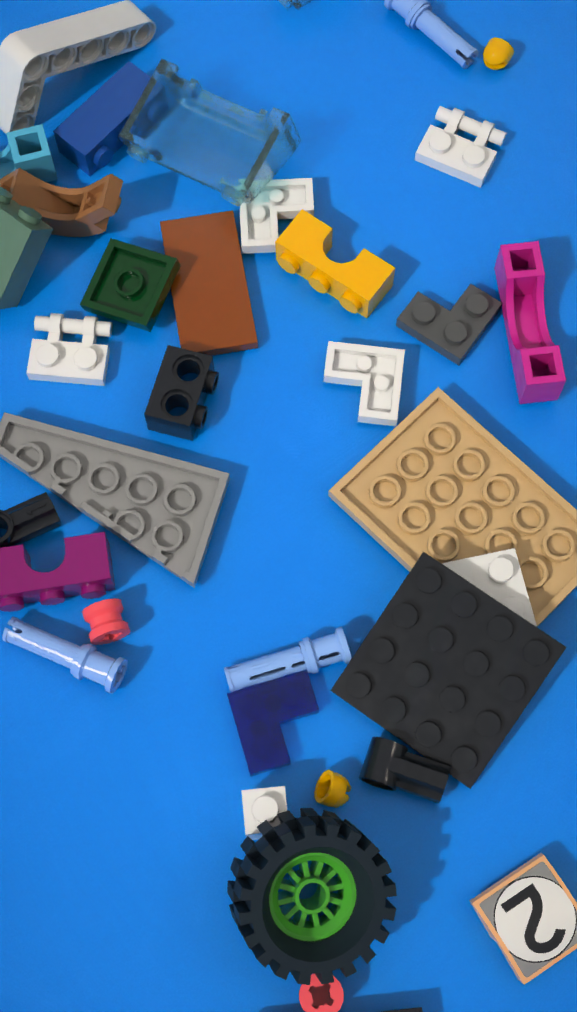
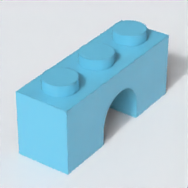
(30, 152)

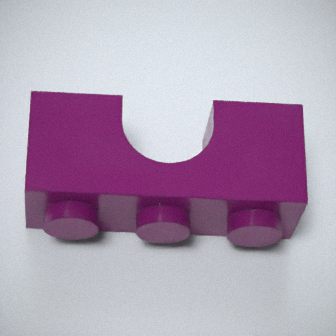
(84, 572)

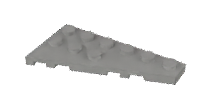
(138, 495)

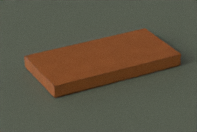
(210, 285)

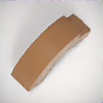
(67, 210)

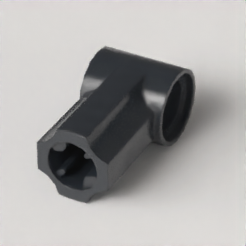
(28, 520)
(393, 767)

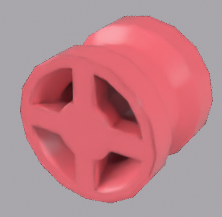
(106, 621)
(313, 996)

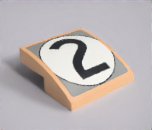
(530, 917)

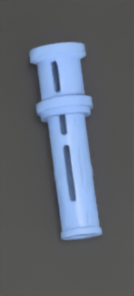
(419, 16)
(307, 656)
(81, 660)

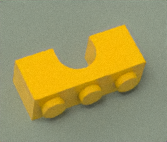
(356, 284)

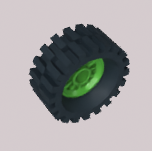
(342, 930)

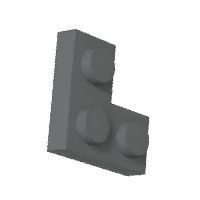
(452, 331)

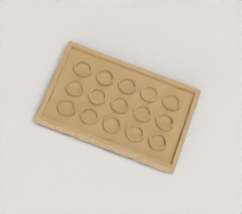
(462, 494)

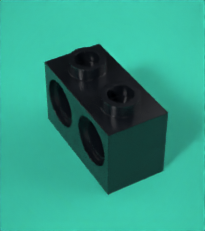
(174, 392)

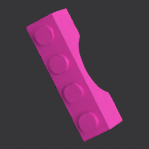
(534, 356)

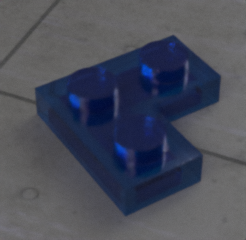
(261, 711)

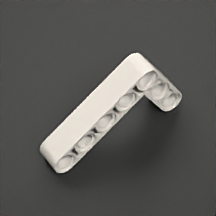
(61, 46)

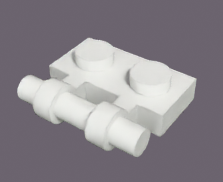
(455, 154)
(69, 361)

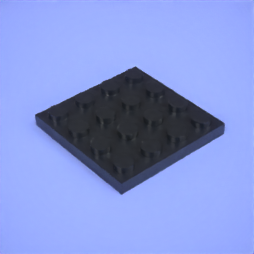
(448, 669)

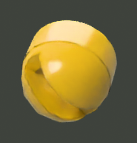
(497, 53)
(331, 789)

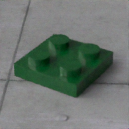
(130, 284)

